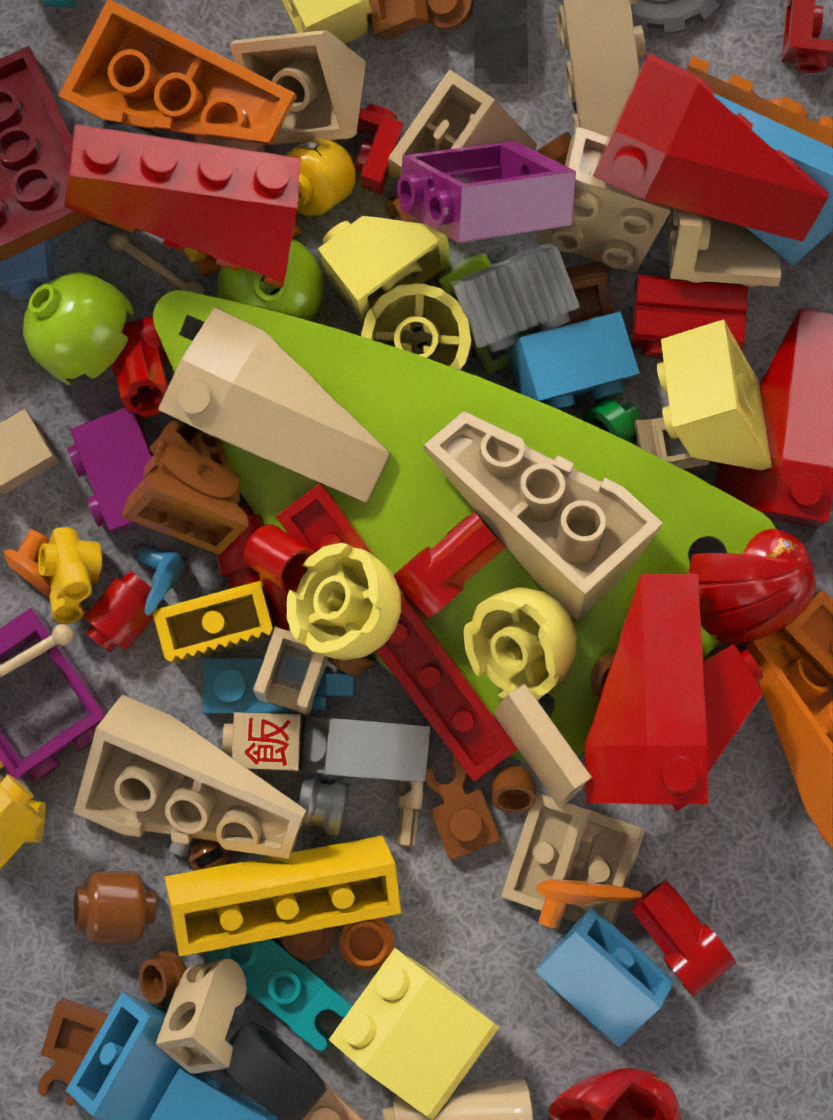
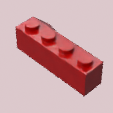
(189, 194)

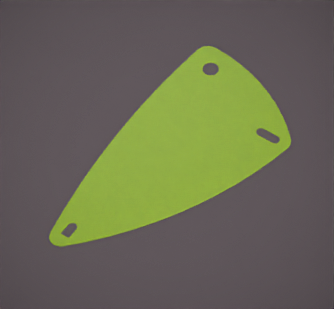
(414, 505)

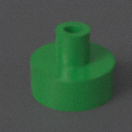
(614, 418)

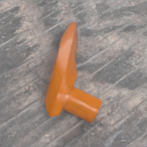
(25, 563)
(563, 892)

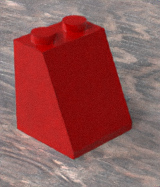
(729, 698)

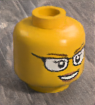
(324, 175)

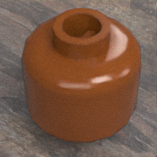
(113, 907)

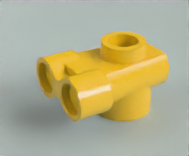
(72, 570)

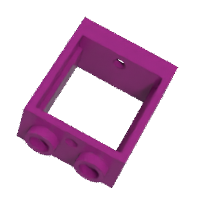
(486, 191)
(43, 761)

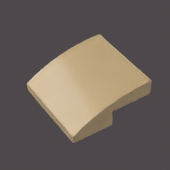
(541, 745)
(551, 848)

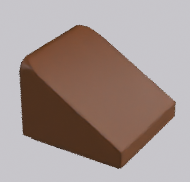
(591, 290)

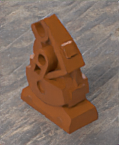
(189, 490)

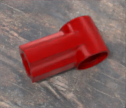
(141, 368)
(279, 564)
(439, 572)
(688, 946)

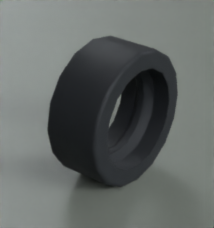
(273, 1073)

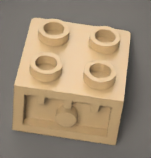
(605, 220)
(718, 252)

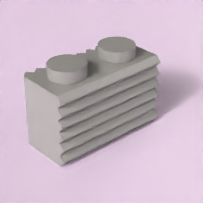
(516, 296)

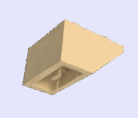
(457, 118)

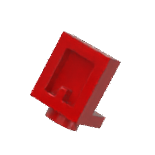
(802, 25)
(374, 154)

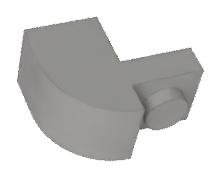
(365, 749)

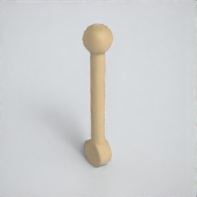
(119, 242)
(61, 635)

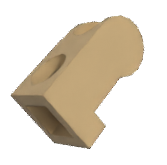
(201, 1016)

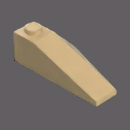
(259, 399)
(555, 520)
(169, 780)

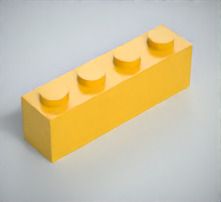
(282, 895)

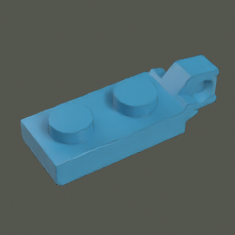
(230, 687)

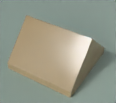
(320, 73)

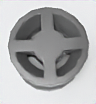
(323, 805)

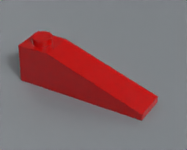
(698, 156)
(798, 429)
(652, 709)

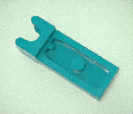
(287, 987)

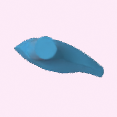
(168, 571)

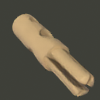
(409, 805)

